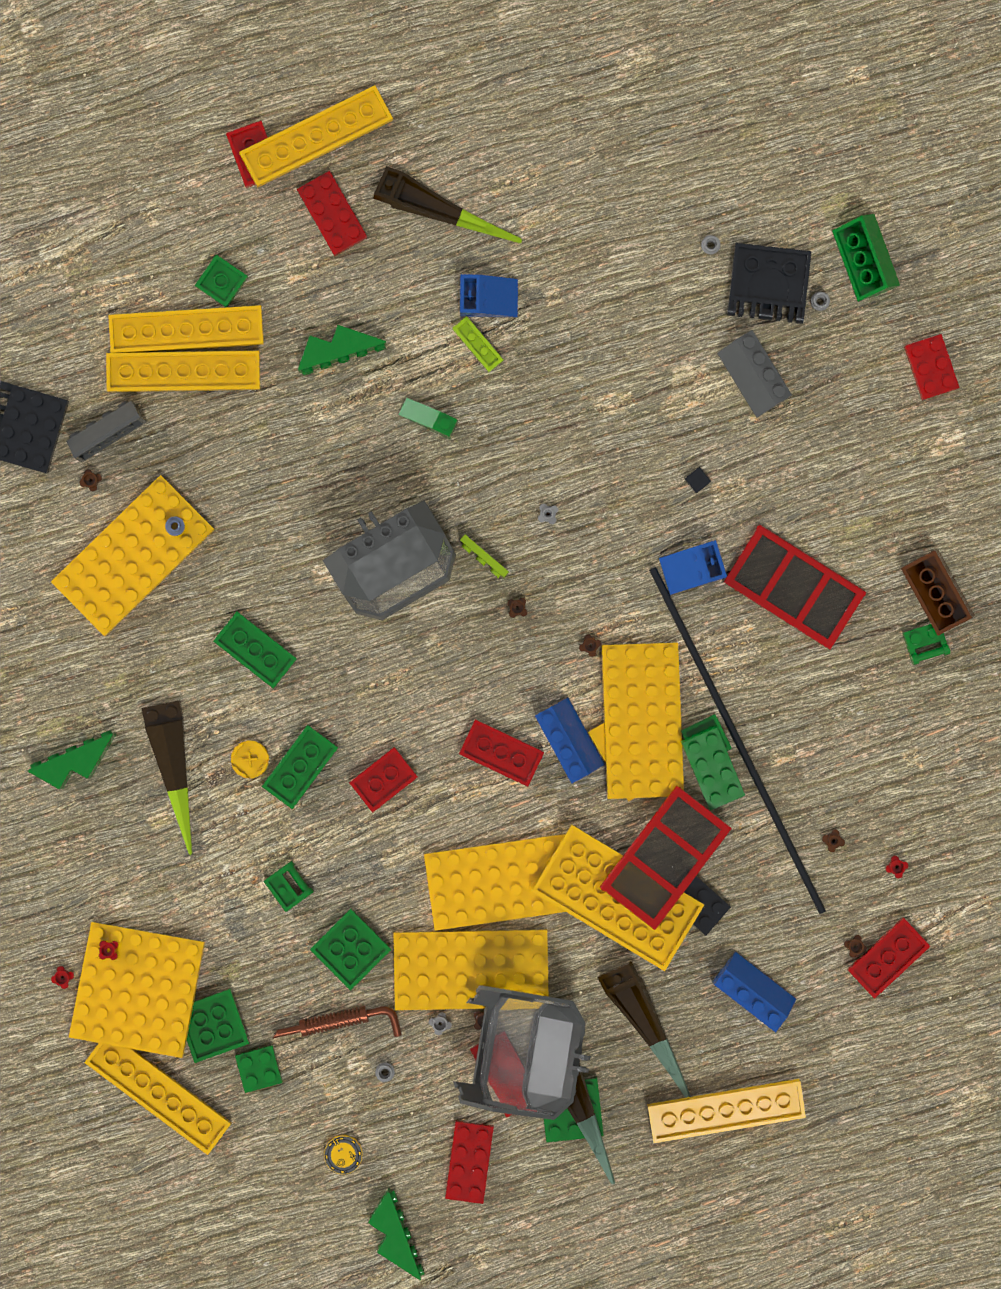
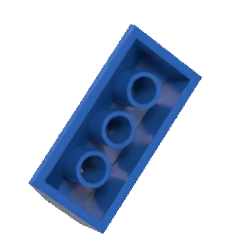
(569, 740)
(754, 991)

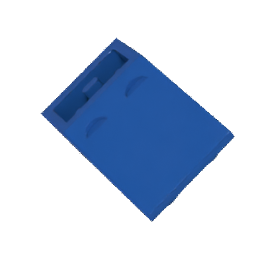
(488, 296)
(693, 567)

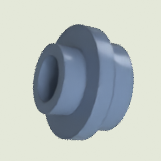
(181, 526)

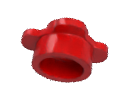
(903, 865)
(113, 950)
(56, 979)

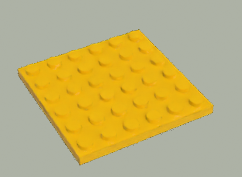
(142, 995)

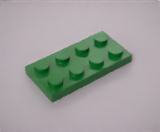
(255, 650)
(300, 767)
(712, 768)

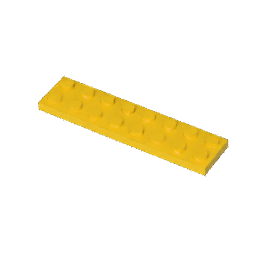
(316, 136)
(186, 329)
(183, 371)
(160, 1094)
(726, 1110)

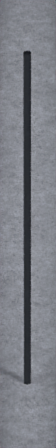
(737, 740)

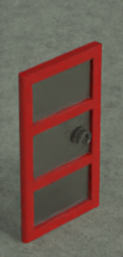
(794, 587)
(665, 857)

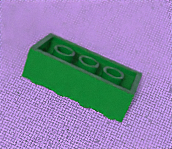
(866, 257)

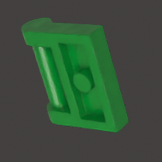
(922, 637)
(283, 890)

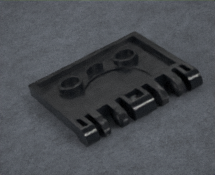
(770, 279)
(30, 427)

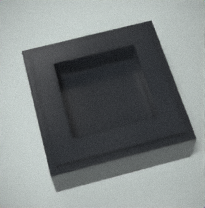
(697, 480)

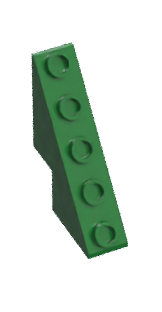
(344, 345)
(80, 760)
(396, 1243)

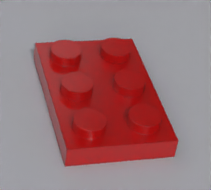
(242, 139)
(931, 367)
(383, 779)

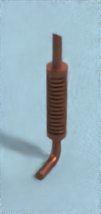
(338, 1020)

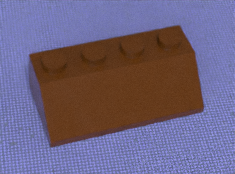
(937, 591)

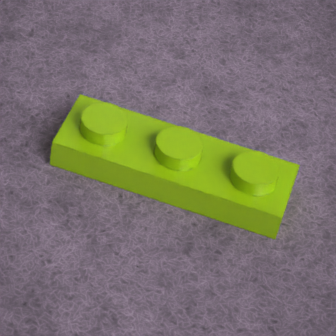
(477, 344)
(483, 557)

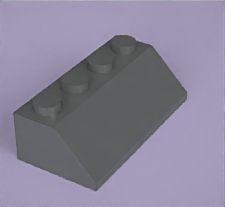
(754, 374)
(105, 431)

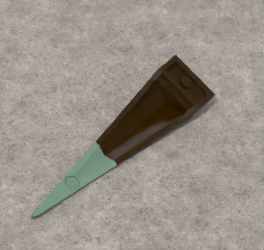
(632, 999)
(585, 1118)

